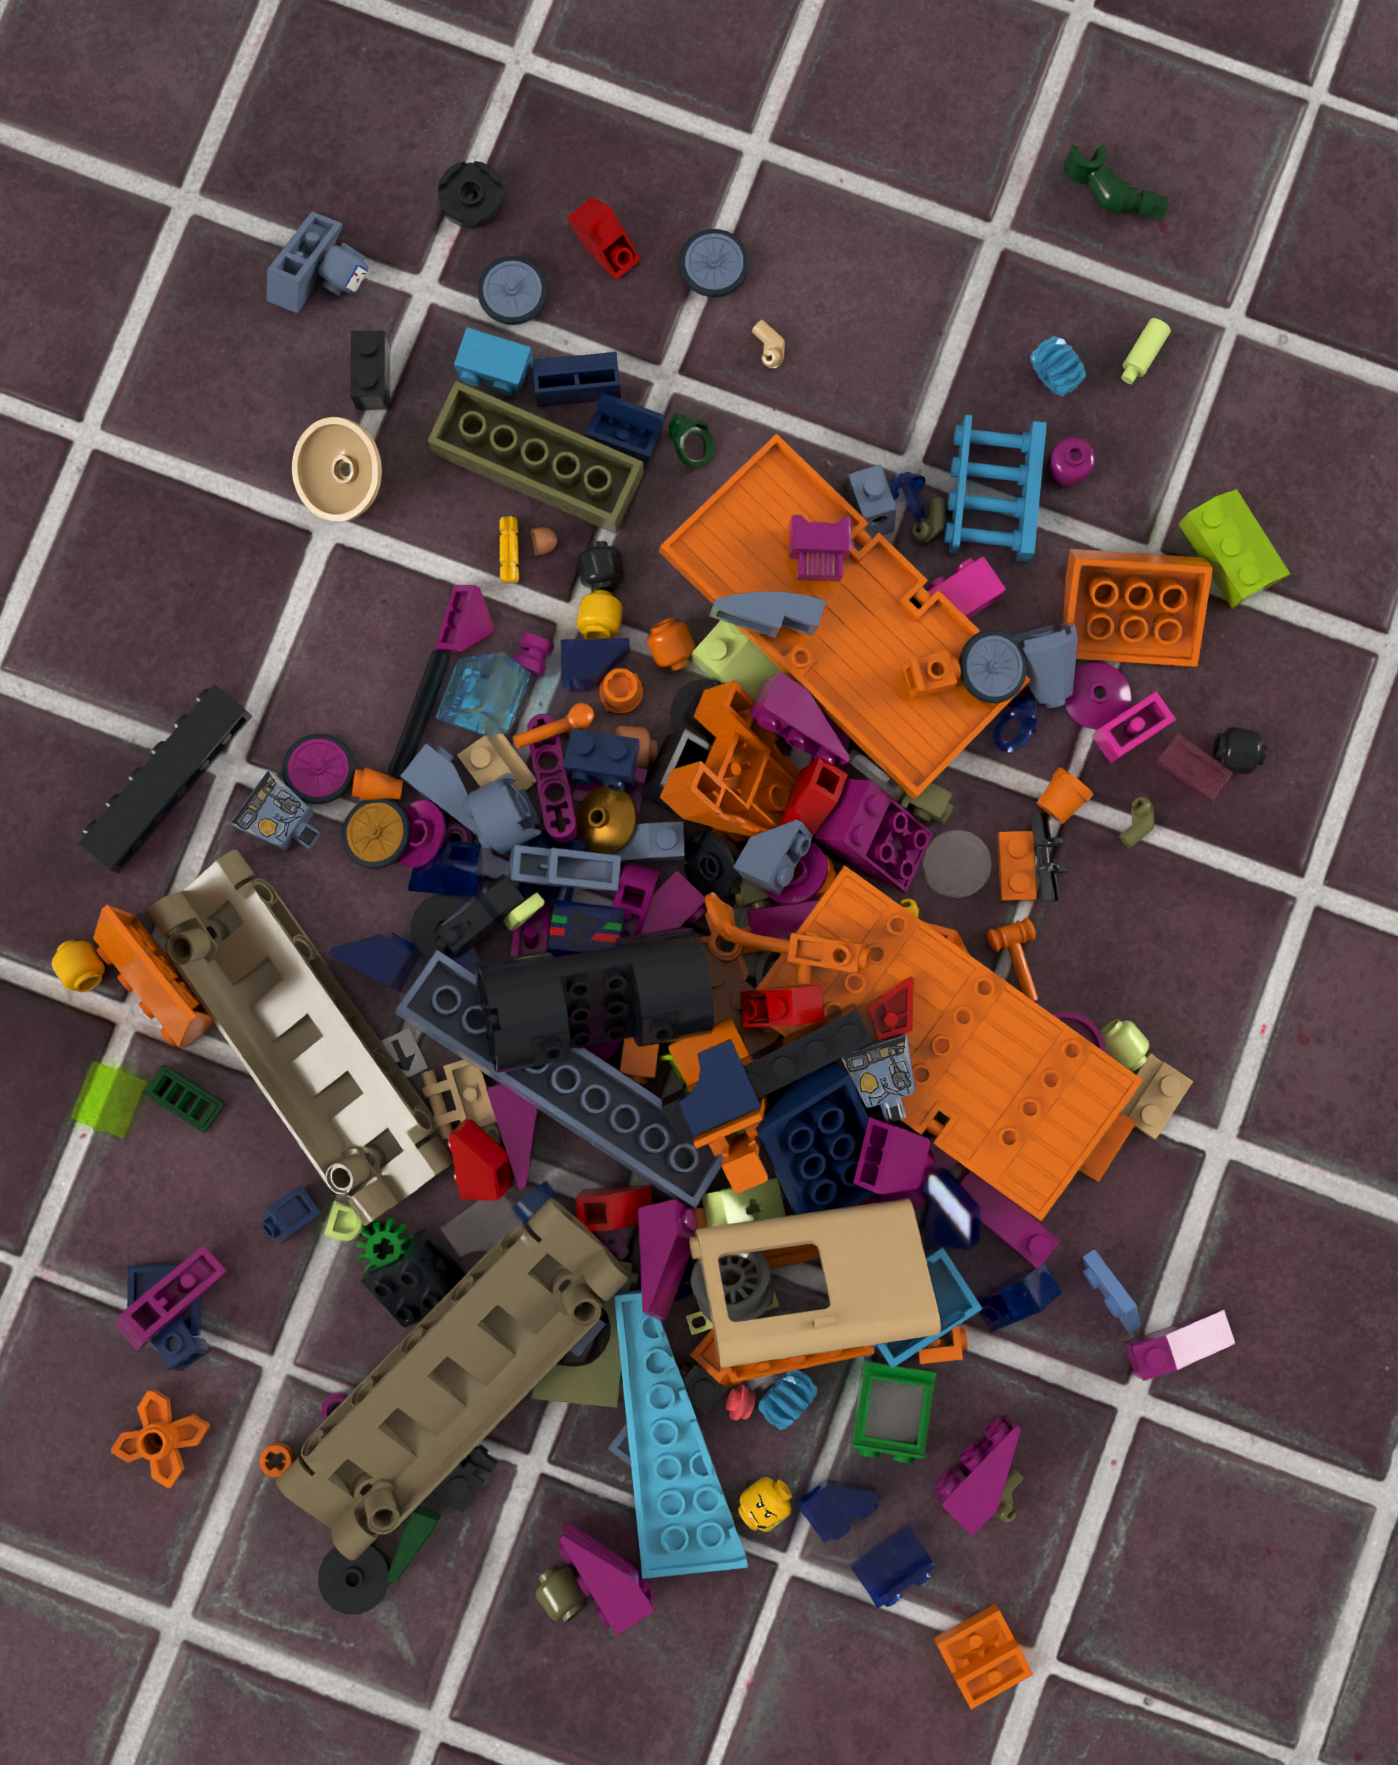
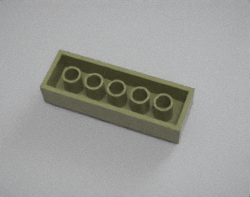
(535, 457)

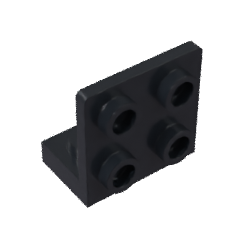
(416, 1281)

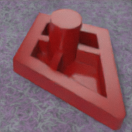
(893, 1011)

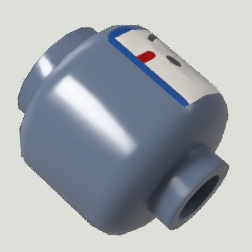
(343, 269)

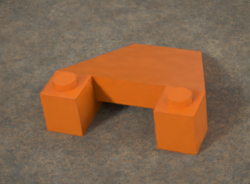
(744, 776)

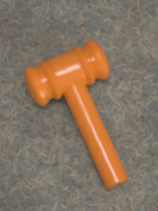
(579, 717)
(1011, 937)

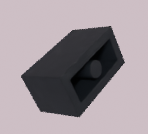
(370, 370)

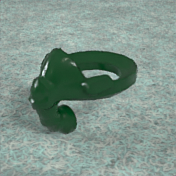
(681, 428)

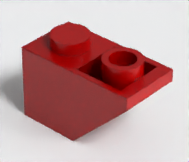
(604, 237)
(814, 794)
(782, 1006)
(479, 1163)
(612, 1207)

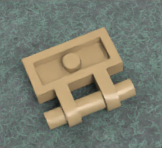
(468, 1092)

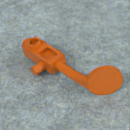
(805, 949)

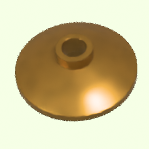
(617, 822)

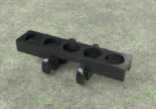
(1047, 870)

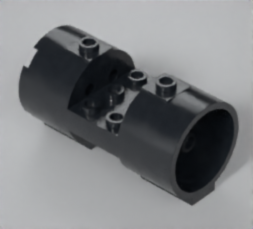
(641, 989)

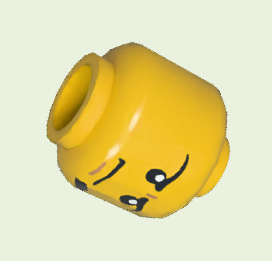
(765, 1504)

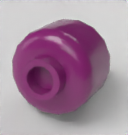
(1071, 461)

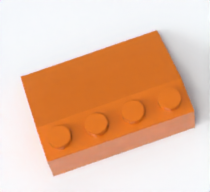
(1137, 606)
(152, 976)

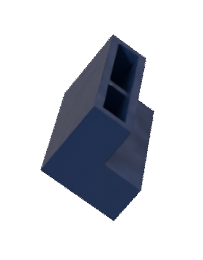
(576, 379)

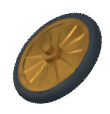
(376, 833)

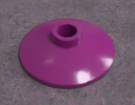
(1088, 709)
(427, 833)
(814, 873)

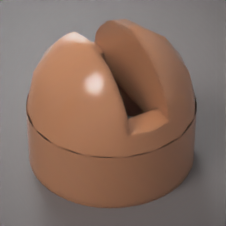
(543, 540)

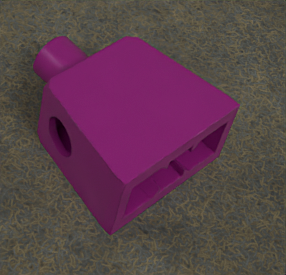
(892, 1159)

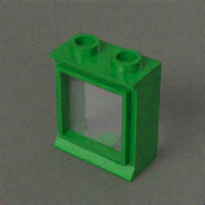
(892, 1411)

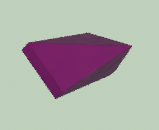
(465, 620)

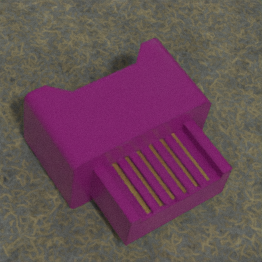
(819, 548)

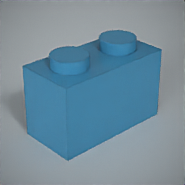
(493, 362)

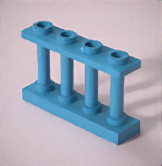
(1023, 507)

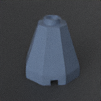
(1050, 662)

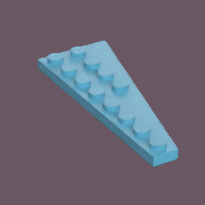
(677, 1492)

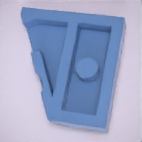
(1116, 1297)

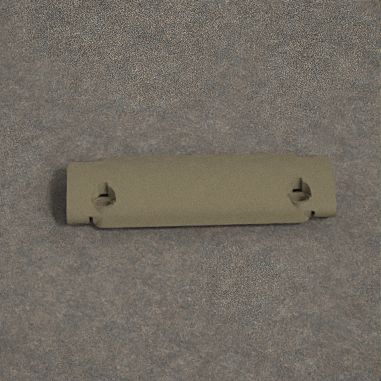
(301, 1037)
(453, 1378)

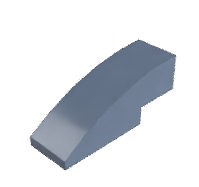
(769, 611)
(564, 868)

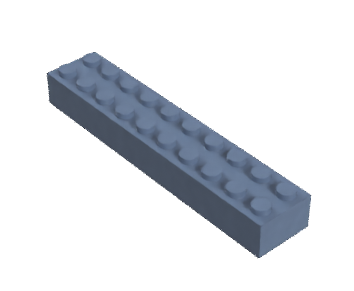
(577, 1092)

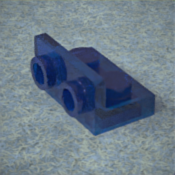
(893, 1567)

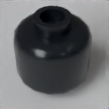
(601, 567)
(1239, 750)

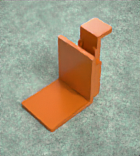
(738, 1150)

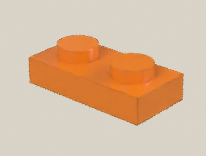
(1016, 866)
(1107, 1147)

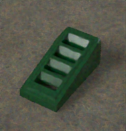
(159, 1080)
(416, 1531)

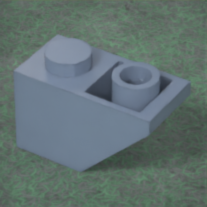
(773, 855)

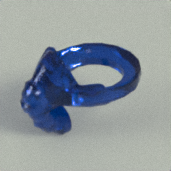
(912, 485)
(1025, 711)

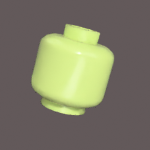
(1125, 1043)

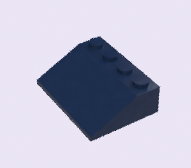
(817, 1141)

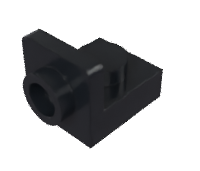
(701, 1386)

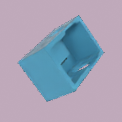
(953, 1301)

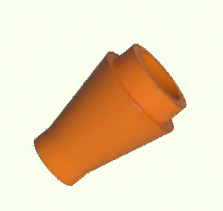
(375, 785)

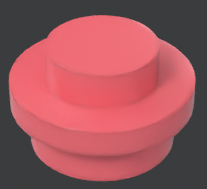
(740, 1403)

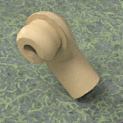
(773, 344)

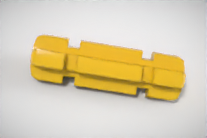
(509, 550)

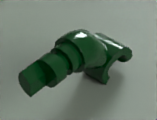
(1109, 190)

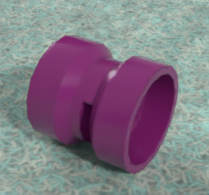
(533, 653)

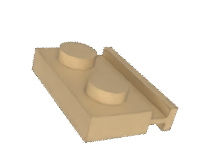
(494, 757)
(1156, 1096)

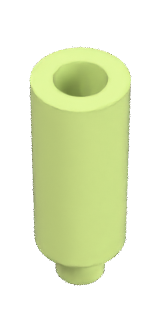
(1145, 350)

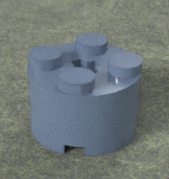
(502, 814)

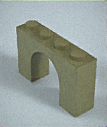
(595, 1380)

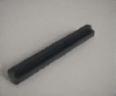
(419, 712)

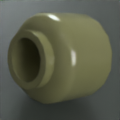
(561, 1594)

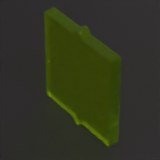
(108, 1099)

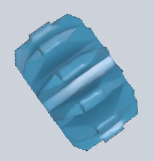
(1058, 366)
(787, 1398)

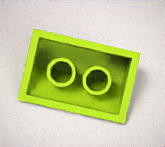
(1234, 546)

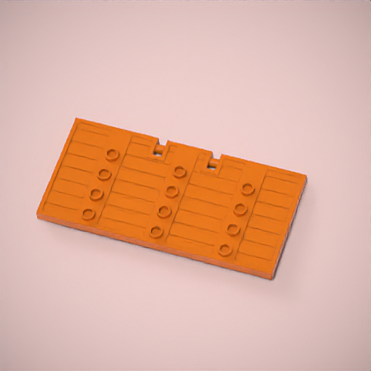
(867, 623)
(1010, 1076)

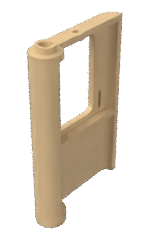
(871, 1274)

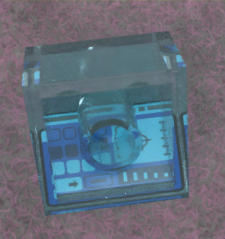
(484, 693)

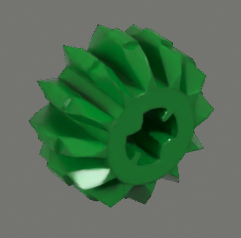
(380, 1236)

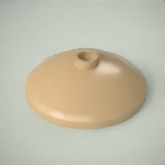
(322, 469)

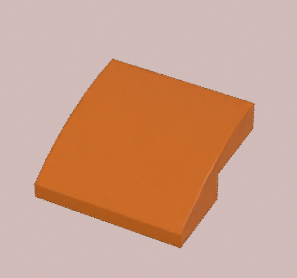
(983, 1656)

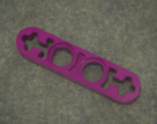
(549, 778)

